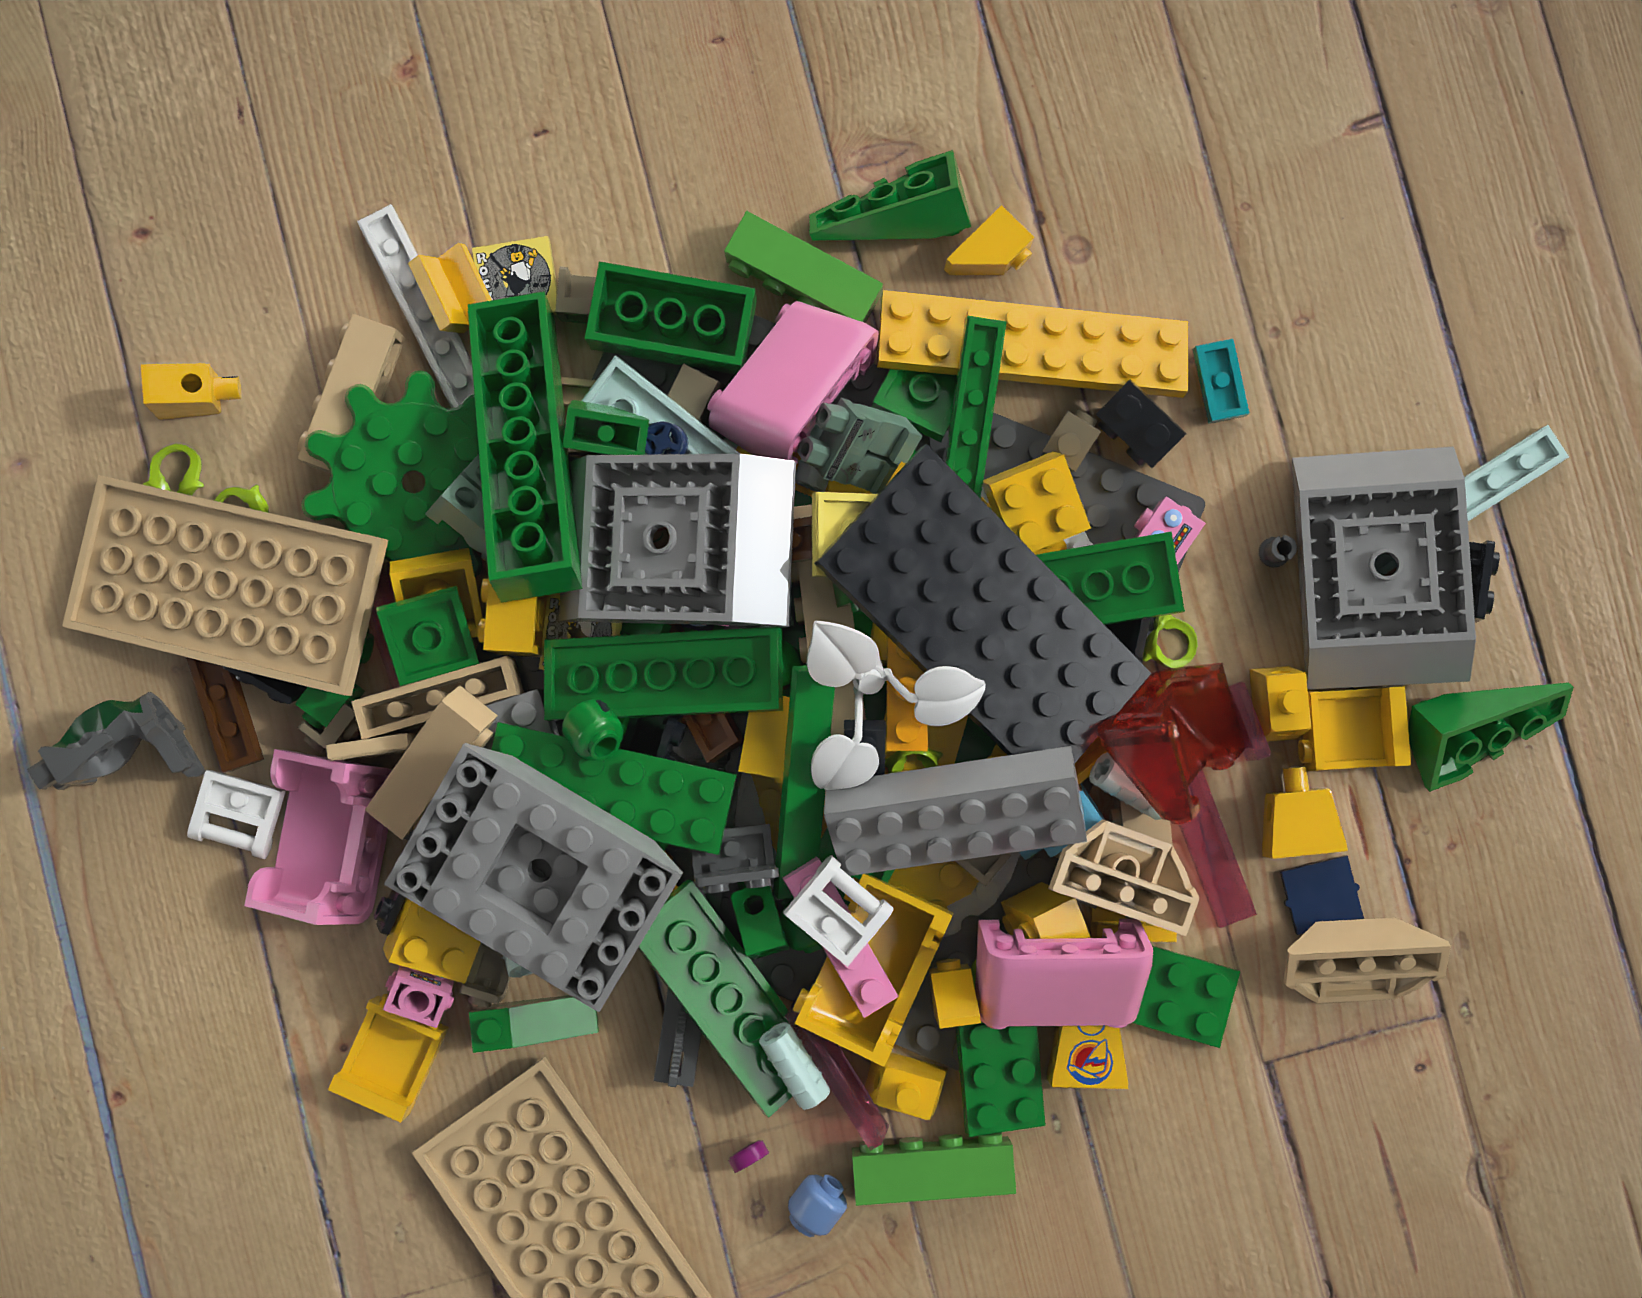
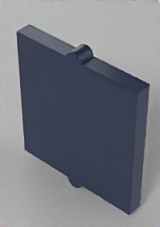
(1321, 893)

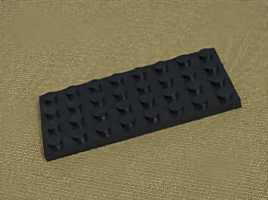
(973, 597)

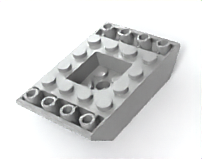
(724, 549)
(1371, 625)
(476, 872)

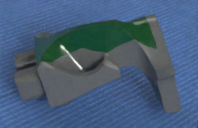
(106, 739)

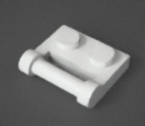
(239, 801)
(831, 923)

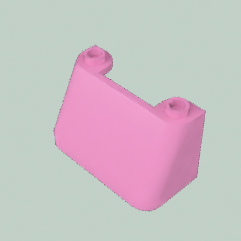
(789, 377)
(327, 842)
(1061, 978)

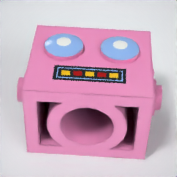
(1170, 517)
(418, 995)

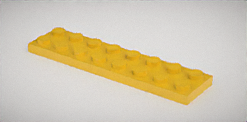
(1038, 344)

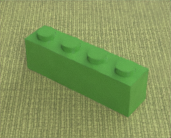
(800, 270)
(934, 1169)

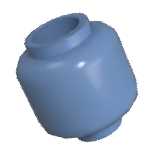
(817, 1205)

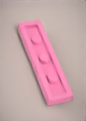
(864, 976)

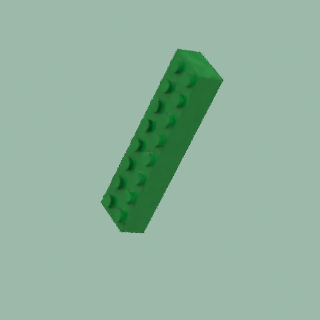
(522, 449)

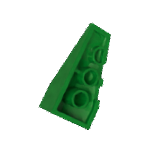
(915, 206)
(1465, 727)

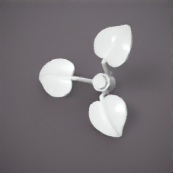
(846, 655)

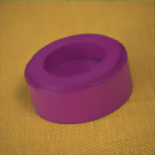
(748, 1156)

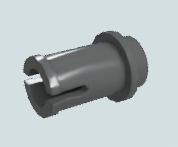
(1268, 551)

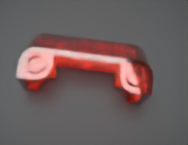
(1171, 732)

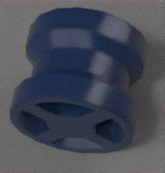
(659, 439)

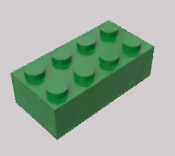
(670, 318)

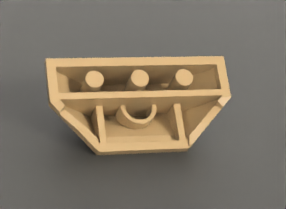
(1128, 876)
(1364, 960)

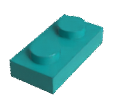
(1220, 381)

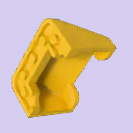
(903, 949)

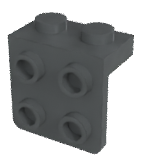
(743, 857)

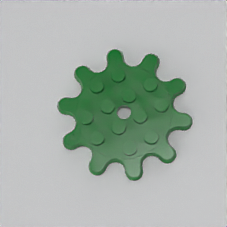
(376, 454)

